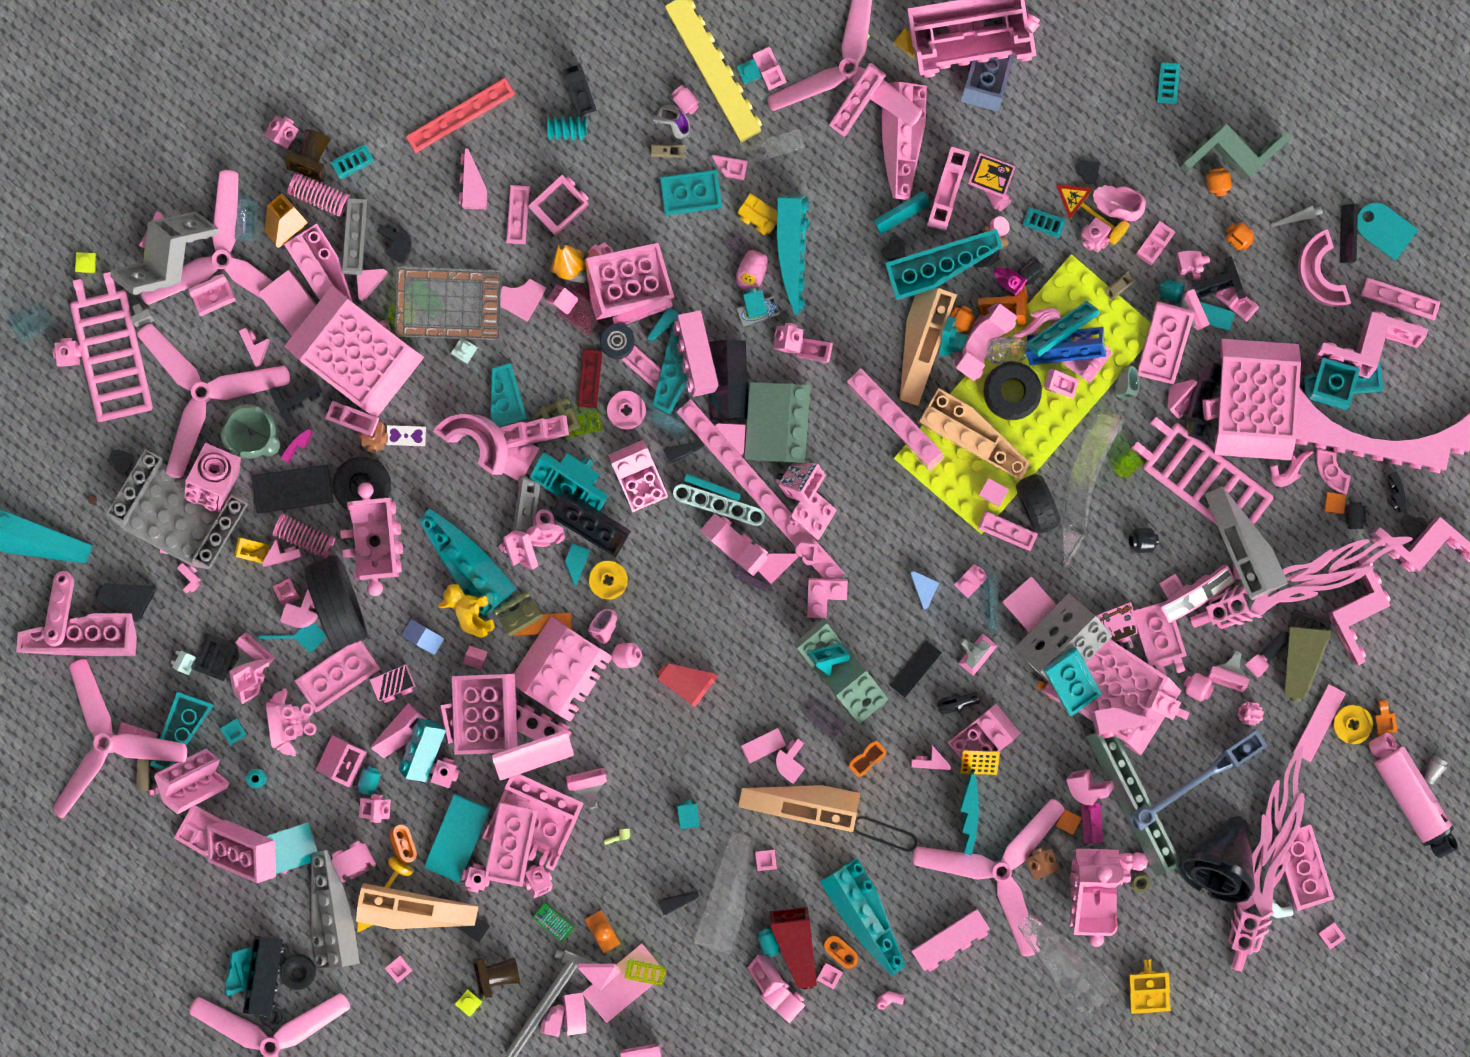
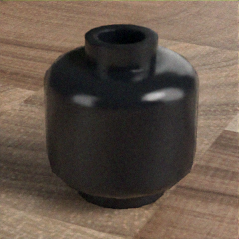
(1143, 540)

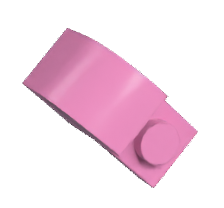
(297, 616)
(786, 764)
(1085, 790)

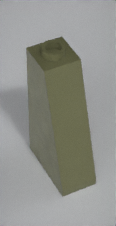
(1304, 657)

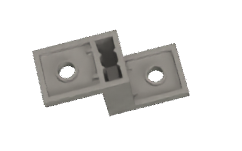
(164, 252)

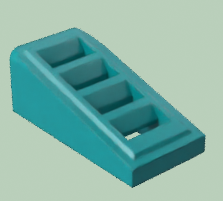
(1168, 66)
(335, 163)
(1056, 234)
(663, 324)

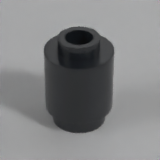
(1031, 271)
(1355, 515)

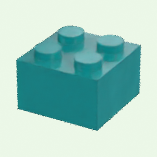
(1335, 383)

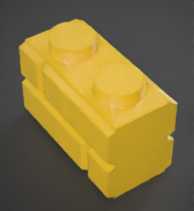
(759, 214)

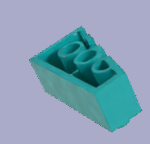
(182, 722)

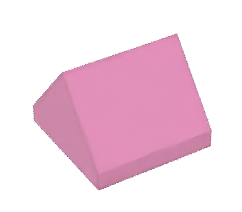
(475, 657)

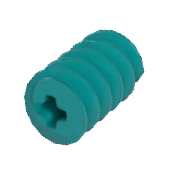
(567, 128)

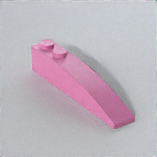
(86, 636)

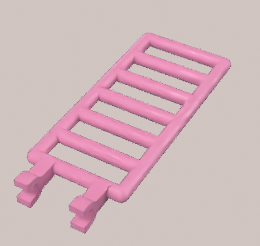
(88, 361)
(1206, 451)

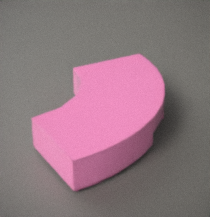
(1330, 471)

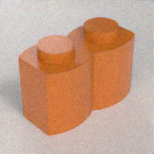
(871, 754)

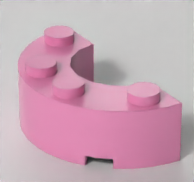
(1311, 277)
(992, 325)
(486, 433)
(737, 547)

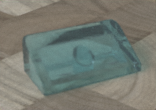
(667, 423)

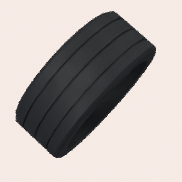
(335, 602)

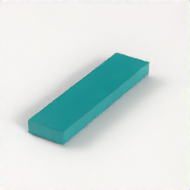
(1062, 328)

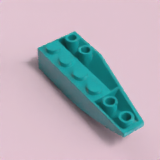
(792, 245)
(467, 562)
(864, 913)

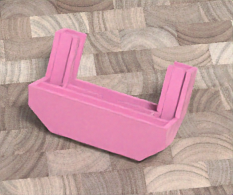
(967, 35)

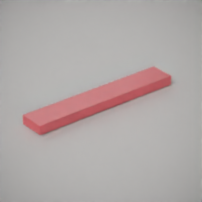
(460, 115)

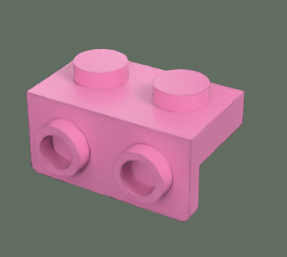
(212, 294)

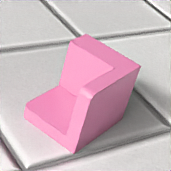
(993, 492)

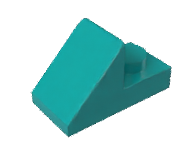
(951, 339)
(828, 656)

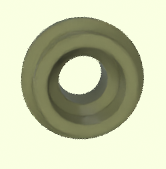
(1145, 887)

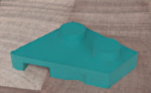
(238, 971)

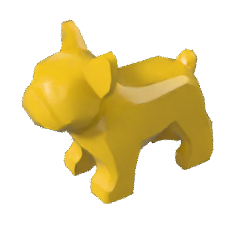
(467, 610)

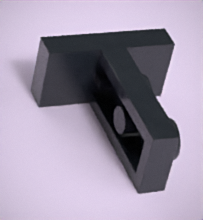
(579, 90)
(1220, 282)
(294, 402)

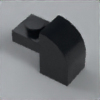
(402, 243)

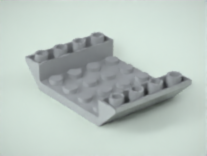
(155, 510)

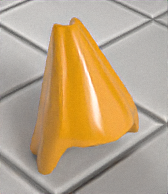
(568, 262)

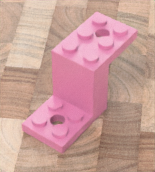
(1371, 342)
(1425, 545)
(1358, 610)

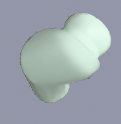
(1281, 912)

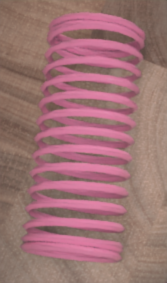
(297, 178)
(277, 531)

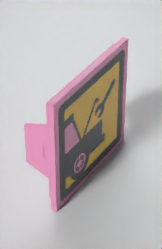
(991, 175)

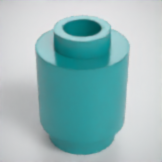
(262, 778)
(368, 780)
(768, 942)

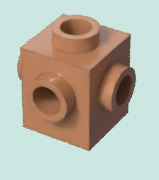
(375, 442)
(1042, 863)

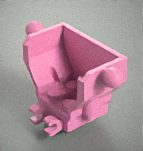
(372, 519)
(1095, 892)

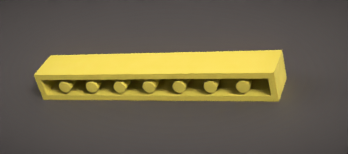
(713, 69)

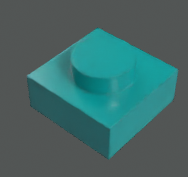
(749, 71)
(233, 731)

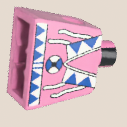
(801, 481)

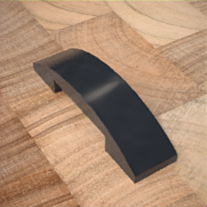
(1203, 390)

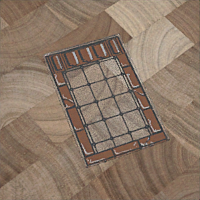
(448, 303)

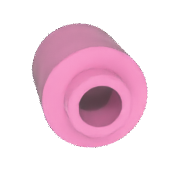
(685, 100)

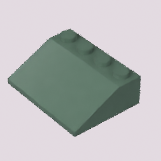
(777, 422)

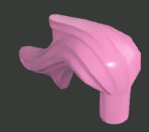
(1038, 319)
(1291, 473)

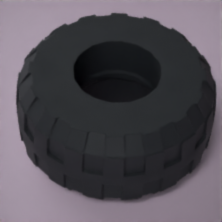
(1020, 373)
(353, 467)
(1038, 503)

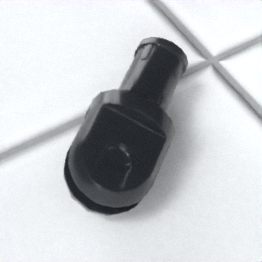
(957, 702)

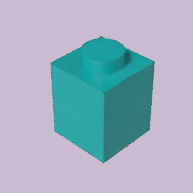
(755, 303)
(688, 814)

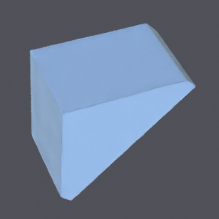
(925, 588)
(422, 637)

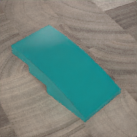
(971, 807)
(457, 838)

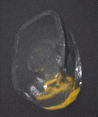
(1006, 349)

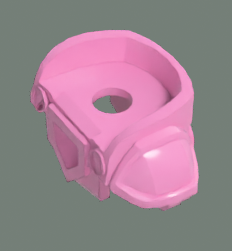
(287, 722)

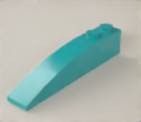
(32, 539)

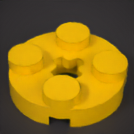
(618, 584)
(1363, 727)

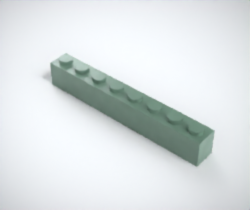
(1131, 797)

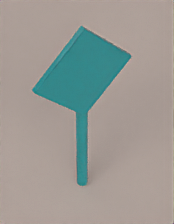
(309, 637)

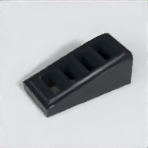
(678, 452)
(1296, 613)
(672, 903)

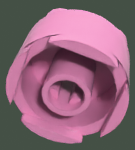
(352, 861)

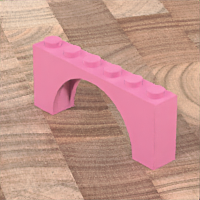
(901, 424)

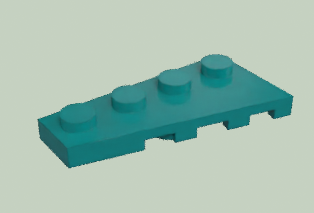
(672, 379)
(1363, 384)

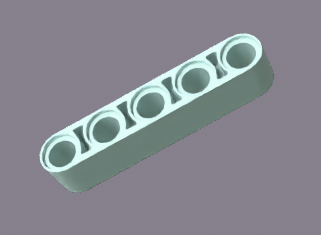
(711, 498)

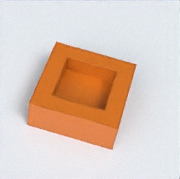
(1335, 503)
(1068, 822)

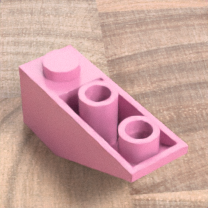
(474, 190)
(1116, 720)
(398, 732)

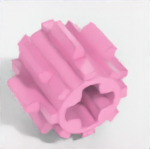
(1250, 713)

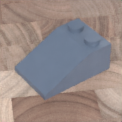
(987, 82)

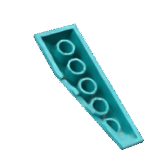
(937, 265)

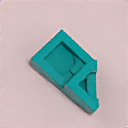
(575, 562)

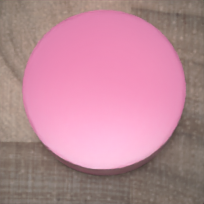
(1001, 225)

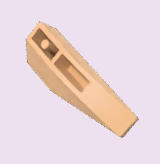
(922, 340)
(971, 432)
(808, 804)
(410, 910)

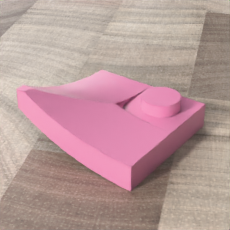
(520, 460)
(194, 829)

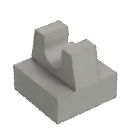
(141, 316)

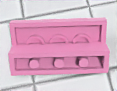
(190, 781)

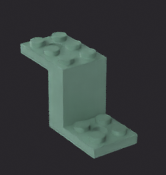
(1235, 151)
(847, 679)

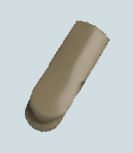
(664, 150)
(1119, 285)
(143, 775)

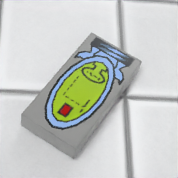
(771, 309)

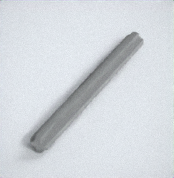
(541, 1008)

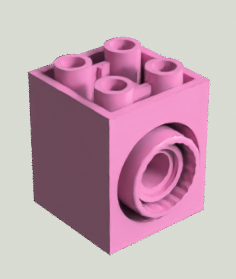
(212, 478)

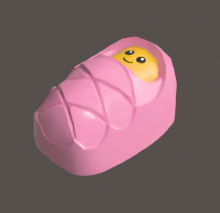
(751, 270)

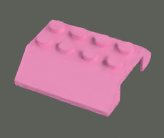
(559, 668)
(554, 818)

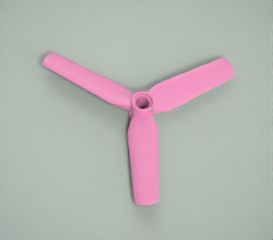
(853, 50)
(203, 268)
(221, 388)
(100, 726)
(981, 867)
(253, 1037)

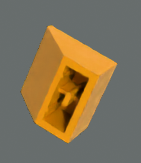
(282, 220)

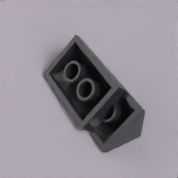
(730, 366)

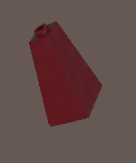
(795, 940)

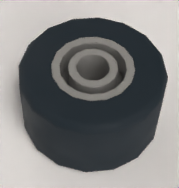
(612, 345)

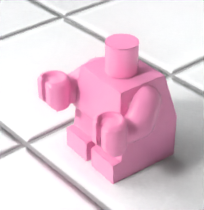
(1191, 262)

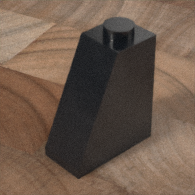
(126, 598)

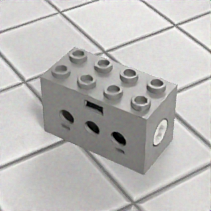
(1059, 631)

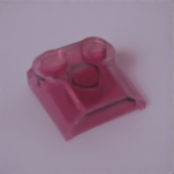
(582, 314)

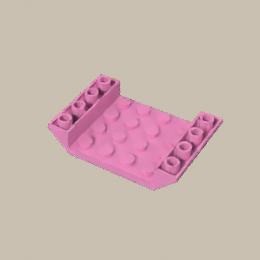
(353, 352)
(1258, 399)
(1125, 685)

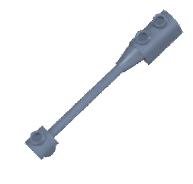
(1229, 758)

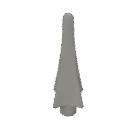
(1306, 214)
(566, 955)

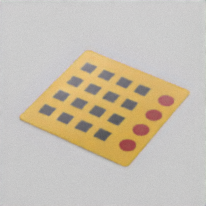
(980, 762)

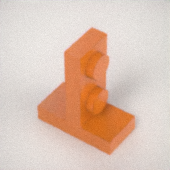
(1015, 304)

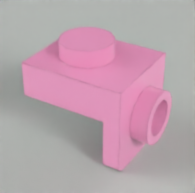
(189, 572)
(971, 580)

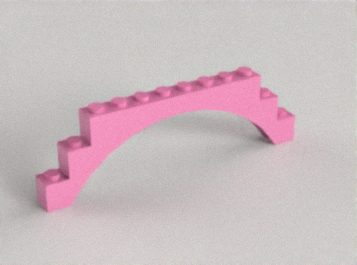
(1423, 452)

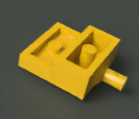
(1149, 990)

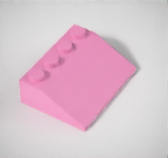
(627, 280)
(484, 713)

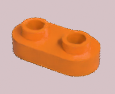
(403, 843)
(841, 951)

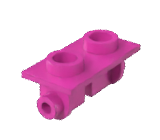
(1009, 279)
(1092, 823)

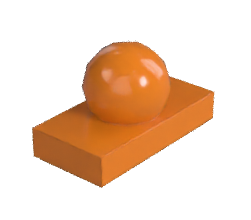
(602, 931)

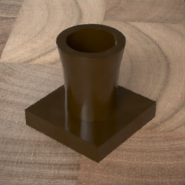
(310, 153)
(495, 975)

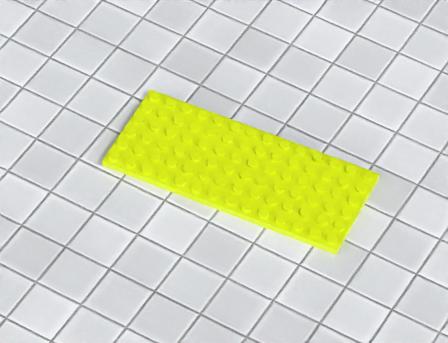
(961, 474)

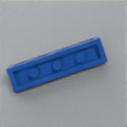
(1072, 350)

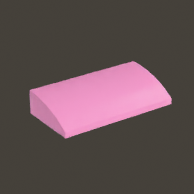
(533, 755)
(1306, 871)

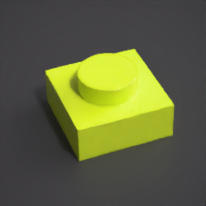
(85, 262)
(468, 1003)

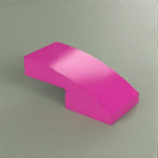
(301, 441)

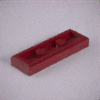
(590, 378)

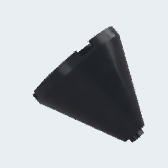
(1222, 863)

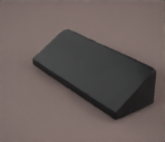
(1348, 233)
(915, 669)

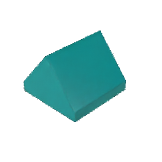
(1171, 290)

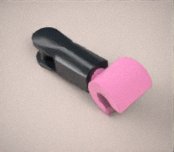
(1258, 664)

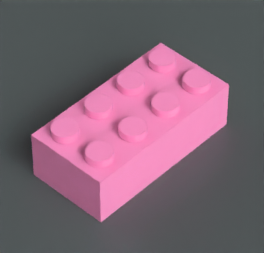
(696, 353)
(241, 851)

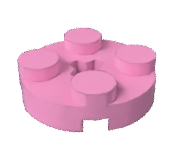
(633, 401)

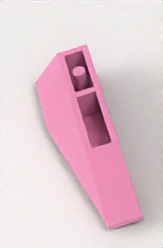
(903, 141)
(317, 261)

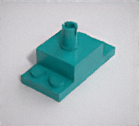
(570, 476)

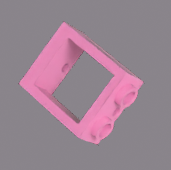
(569, 184)

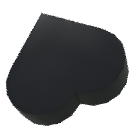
(1088, 170)
(895, 249)
(121, 460)
(1413, 526)

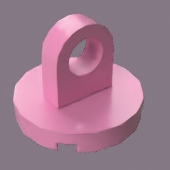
(545, 533)

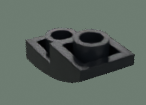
(1398, 499)

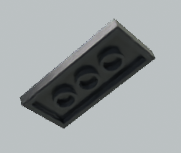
(292, 489)
(590, 523)

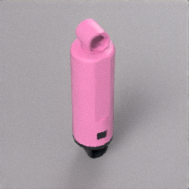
(1413, 795)

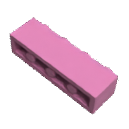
(951, 939)

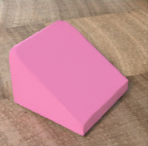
(286, 592)

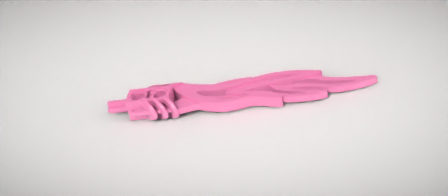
(1308, 588)
(1264, 900)

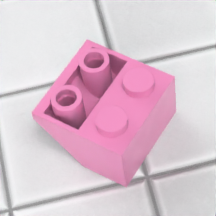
(341, 761)

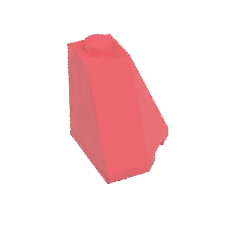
(686, 682)

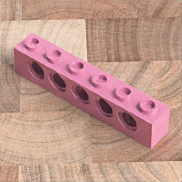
(543, 722)

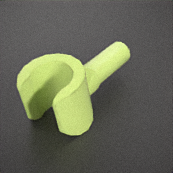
(623, 835)

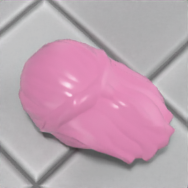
(1120, 202)

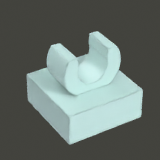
(464, 350)
(183, 662)

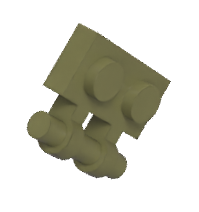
(572, 419)
(519, 618)

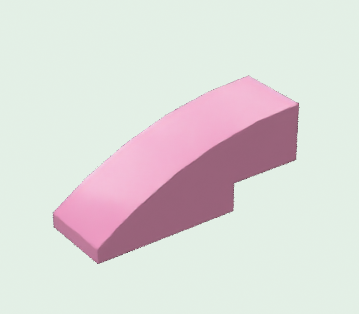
(352, 418)

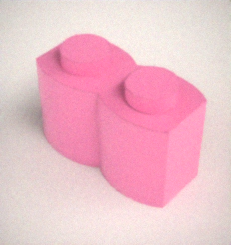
(785, 1002)

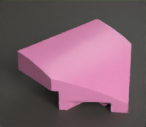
(519, 549)

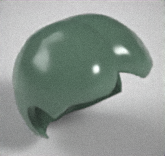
(236, 435)

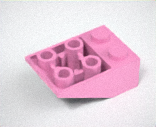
(638, 475)
(988, 732)

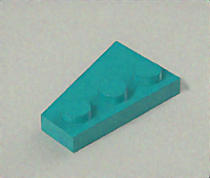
(505, 398)

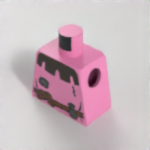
(1120, 624)

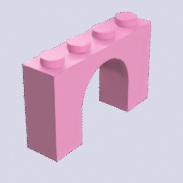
(948, 189)

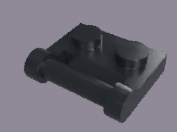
(220, 660)

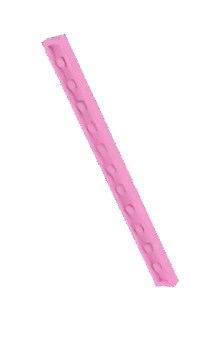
(754, 486)

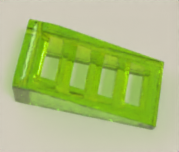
(599, 427)
(631, 962)

